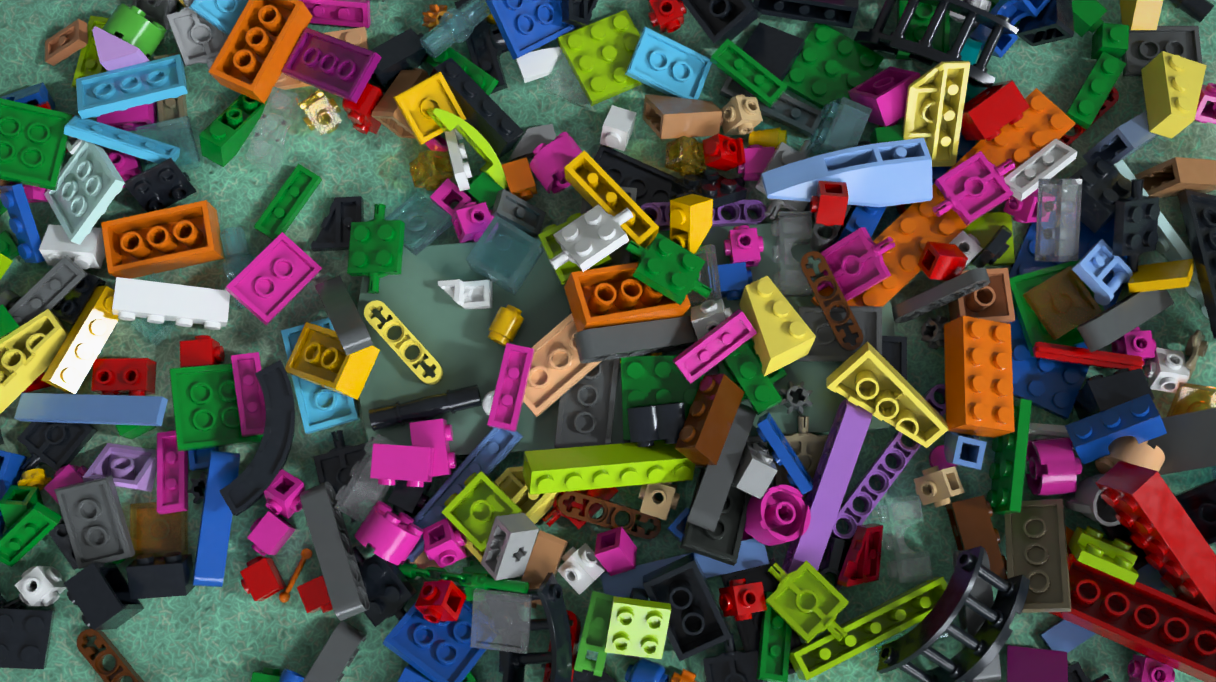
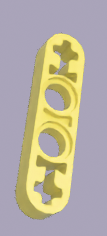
(401, 344)

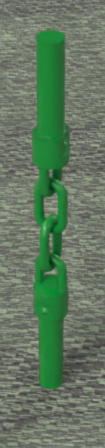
(478, 580)

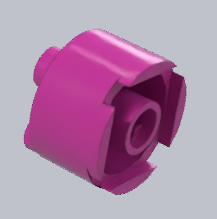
(550, 162)
(1052, 466)
(777, 516)
(389, 533)

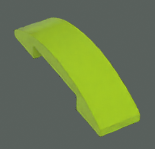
(449, 121)

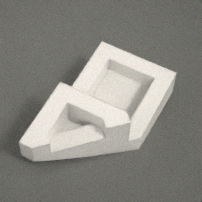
(537, 63)
(469, 293)

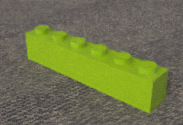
(604, 467)
(867, 629)

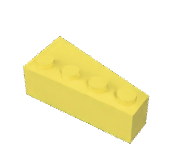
(28, 354)
(880, 389)

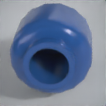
(646, 671)

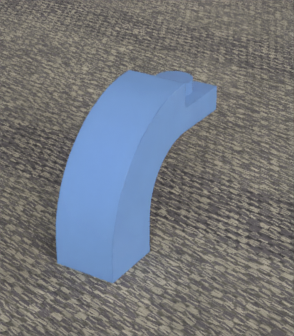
(964, 449)

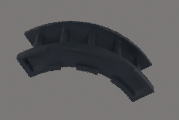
(923, 49)
(274, 445)
(557, 622)
(978, 650)

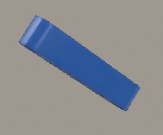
(215, 521)

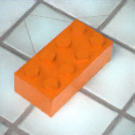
(260, 46)
(162, 240)
(616, 298)
(978, 377)

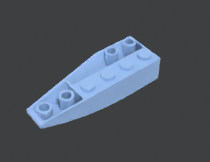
(873, 173)

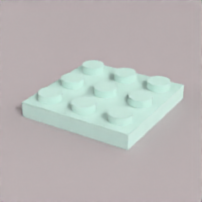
(84, 190)

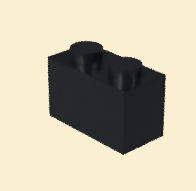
(160, 575)

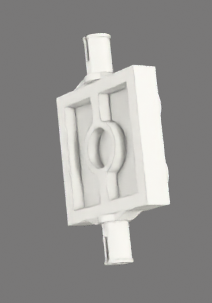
(591, 238)

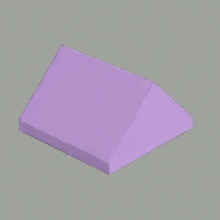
(115, 52)
(128, 465)

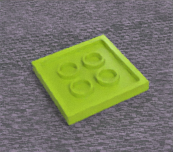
(601, 56)

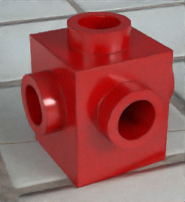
(666, 14)
(742, 599)
(440, 601)

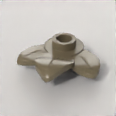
(1195, 347)

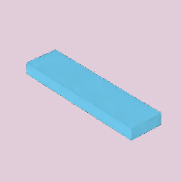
(120, 140)

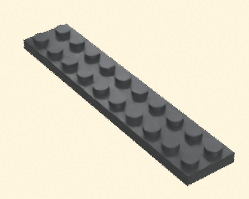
(589, 406)

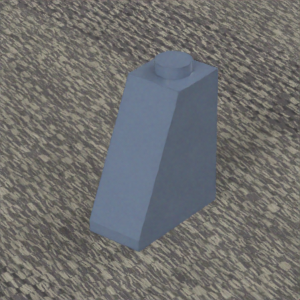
(1122, 141)

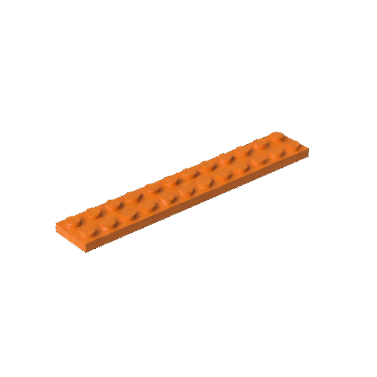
(920, 224)

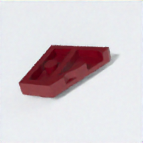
(863, 557)

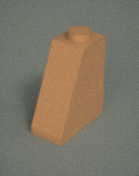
(387, 110)
(681, 117)
(1179, 174)
(543, 560)

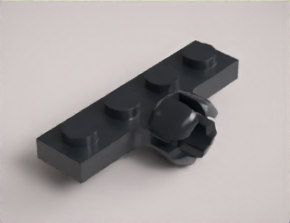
(485, 49)

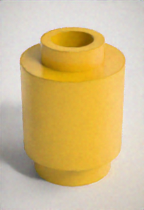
(505, 325)

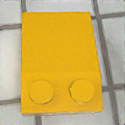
(323, 361)

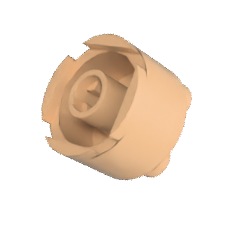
(1129, 451)

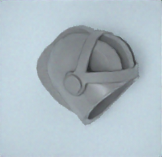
(1090, 503)

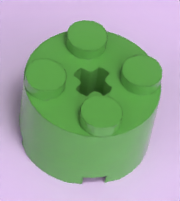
(132, 27)

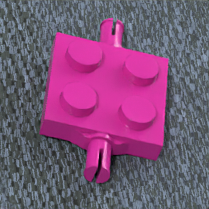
(973, 188)
(856, 263)

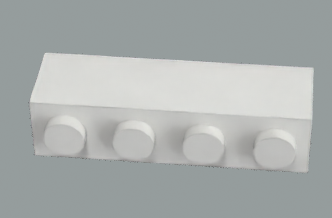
(171, 303)

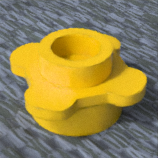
(35, 478)

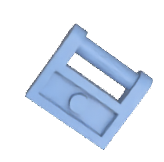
(1096, 266)

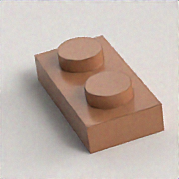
(66, 42)

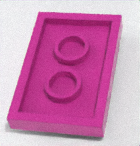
(273, 278)

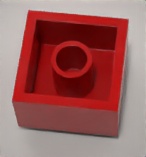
(992, 110)

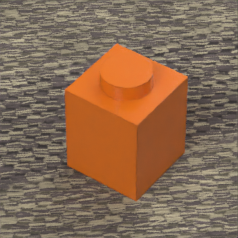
(520, 179)

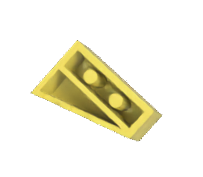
(1171, 92)
(779, 328)

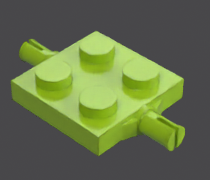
(807, 602)

